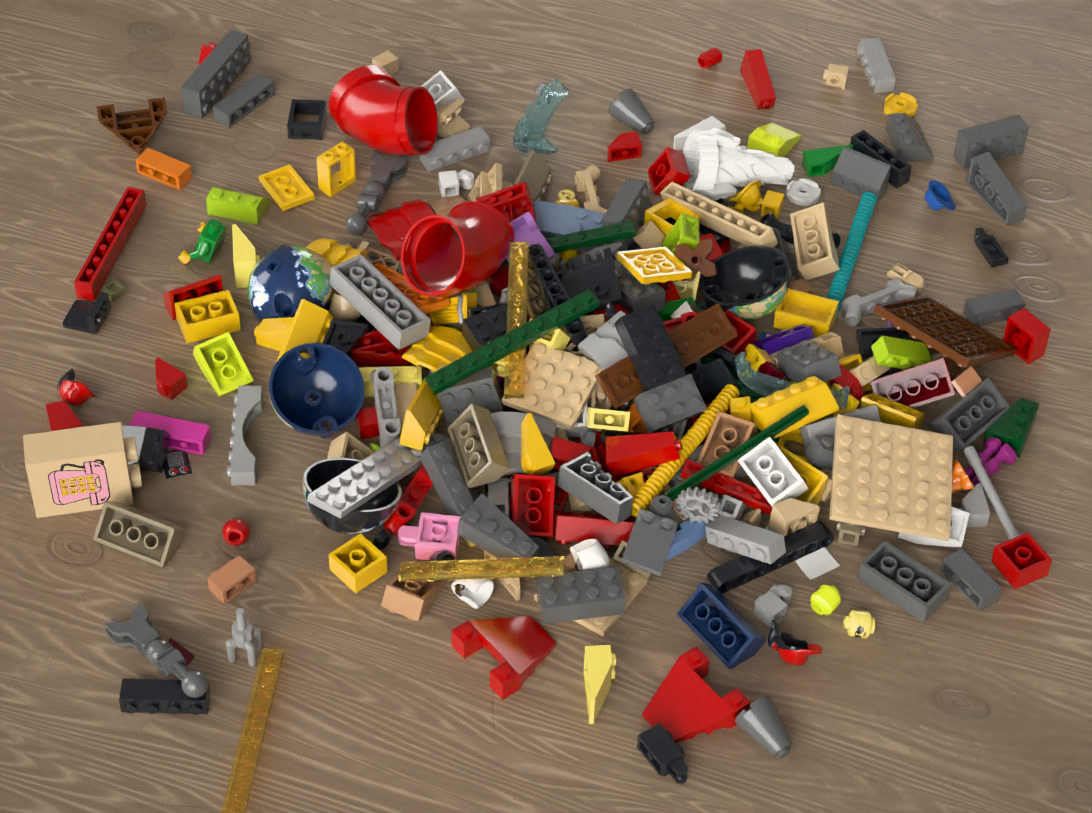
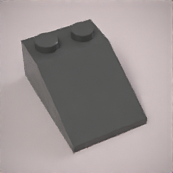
(649, 542)

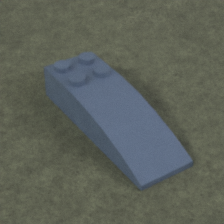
(563, 219)

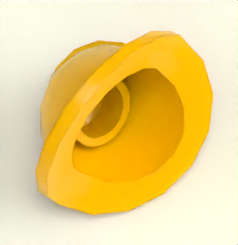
(749, 196)

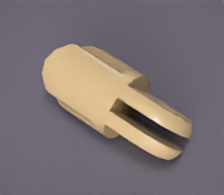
(907, 276)

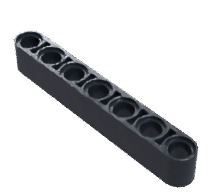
(555, 290)
(745, 569)

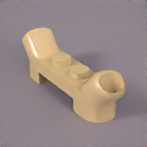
(584, 183)

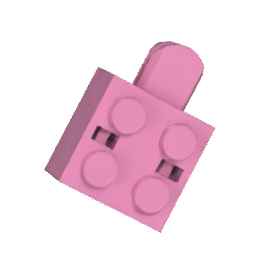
(432, 535)

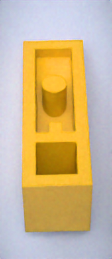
(534, 452)

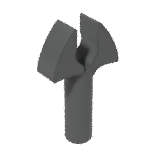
(587, 436)

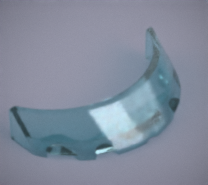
(531, 127)
(767, 385)

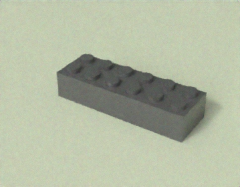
(215, 74)

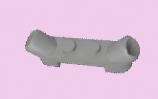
(856, 307)
(385, 403)

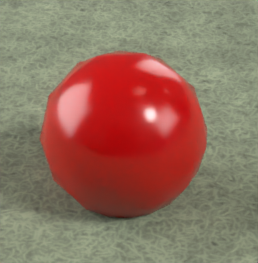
(235, 532)

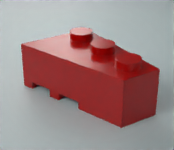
(377, 351)

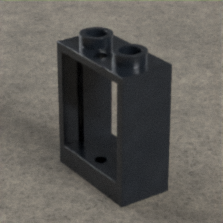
(313, 129)

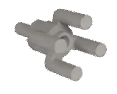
(243, 637)

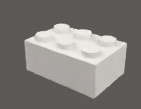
(772, 473)

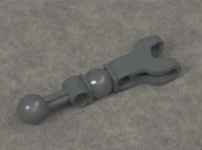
(382, 176)
(141, 636)

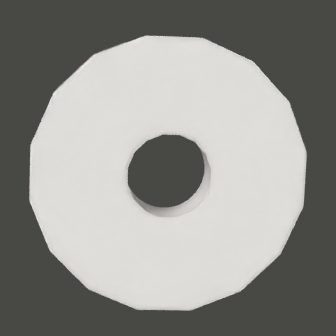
(809, 198)

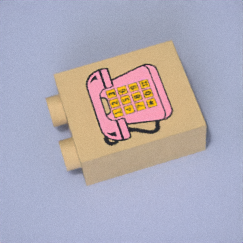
(80, 468)

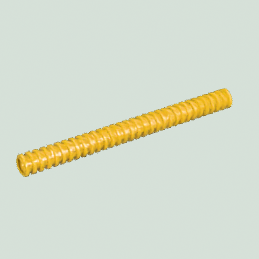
(689, 442)

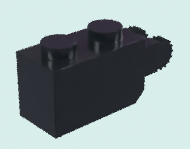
(663, 753)

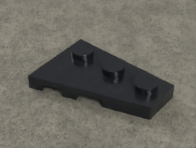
(344, 334)

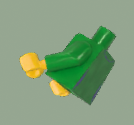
(208, 243)

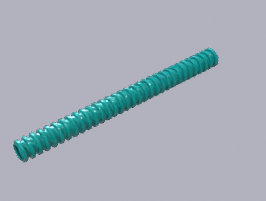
(852, 248)

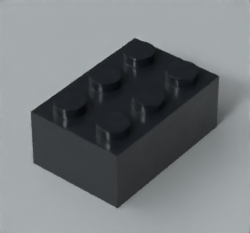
(485, 326)

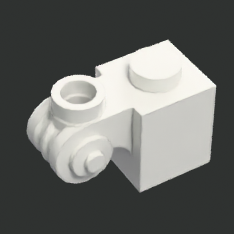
(451, 181)

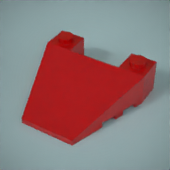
(513, 641)
(688, 704)

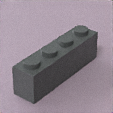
(243, 100)

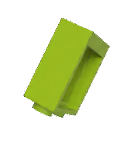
(683, 232)

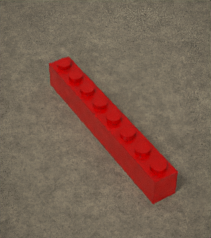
(110, 244)

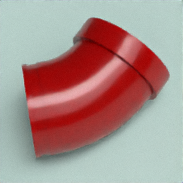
(383, 114)
(441, 264)

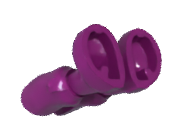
(992, 466)

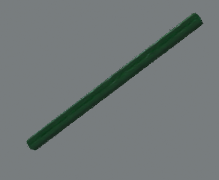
(737, 452)

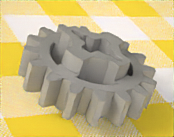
(698, 505)

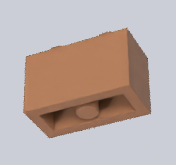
(231, 579)

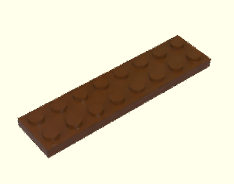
(691, 342)

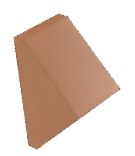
(966, 380)

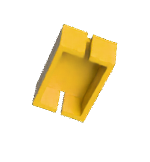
(808, 310)

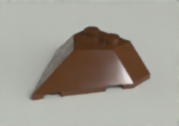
(136, 126)

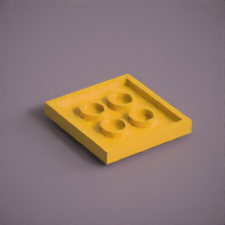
(654, 265)

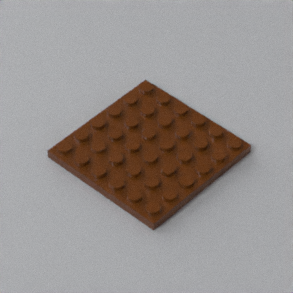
(944, 331)

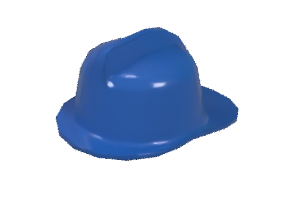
(938, 196)

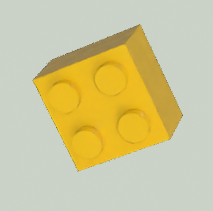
(358, 563)

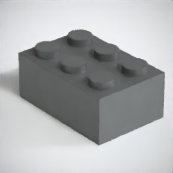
(808, 361)
(476, 389)
(670, 404)

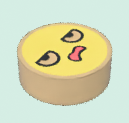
(566, 195)

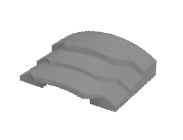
(605, 345)
(509, 432)

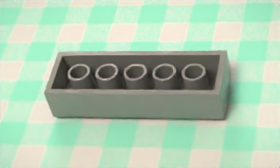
(379, 302)

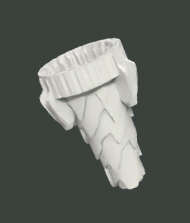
(721, 164)

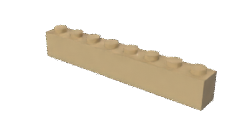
(722, 218)

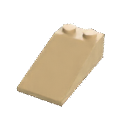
(814, 242)

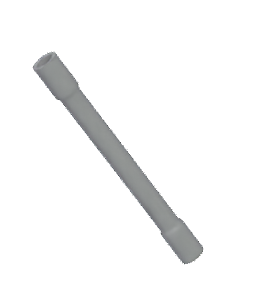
(975, 462)

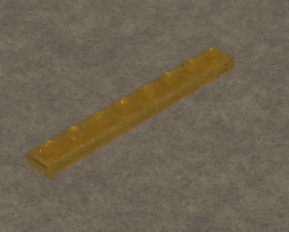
(481, 569)

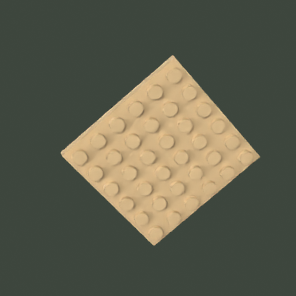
(892, 477)

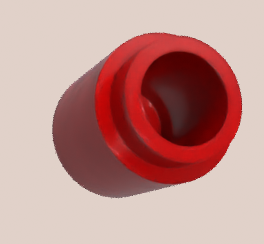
(710, 58)

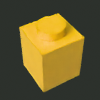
(772, 203)

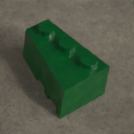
(1015, 425)

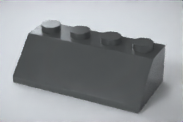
(447, 477)

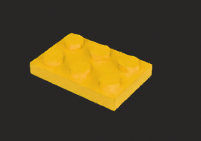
(286, 187)

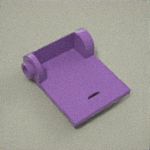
(527, 231)

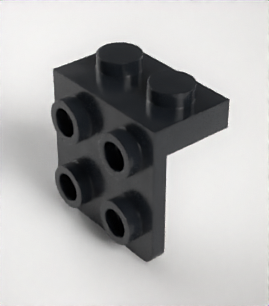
(88, 316)
(712, 378)

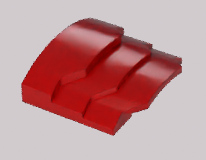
(511, 201)
(395, 223)

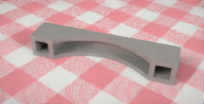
(243, 463)

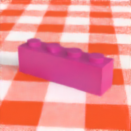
(184, 434)

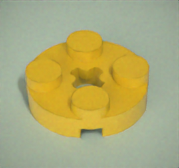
(893, 104)

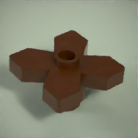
(702, 251)

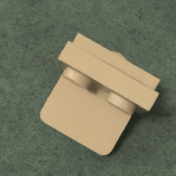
(449, 121)
(488, 183)

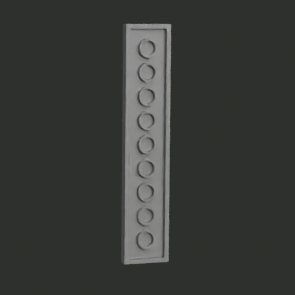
(369, 477)

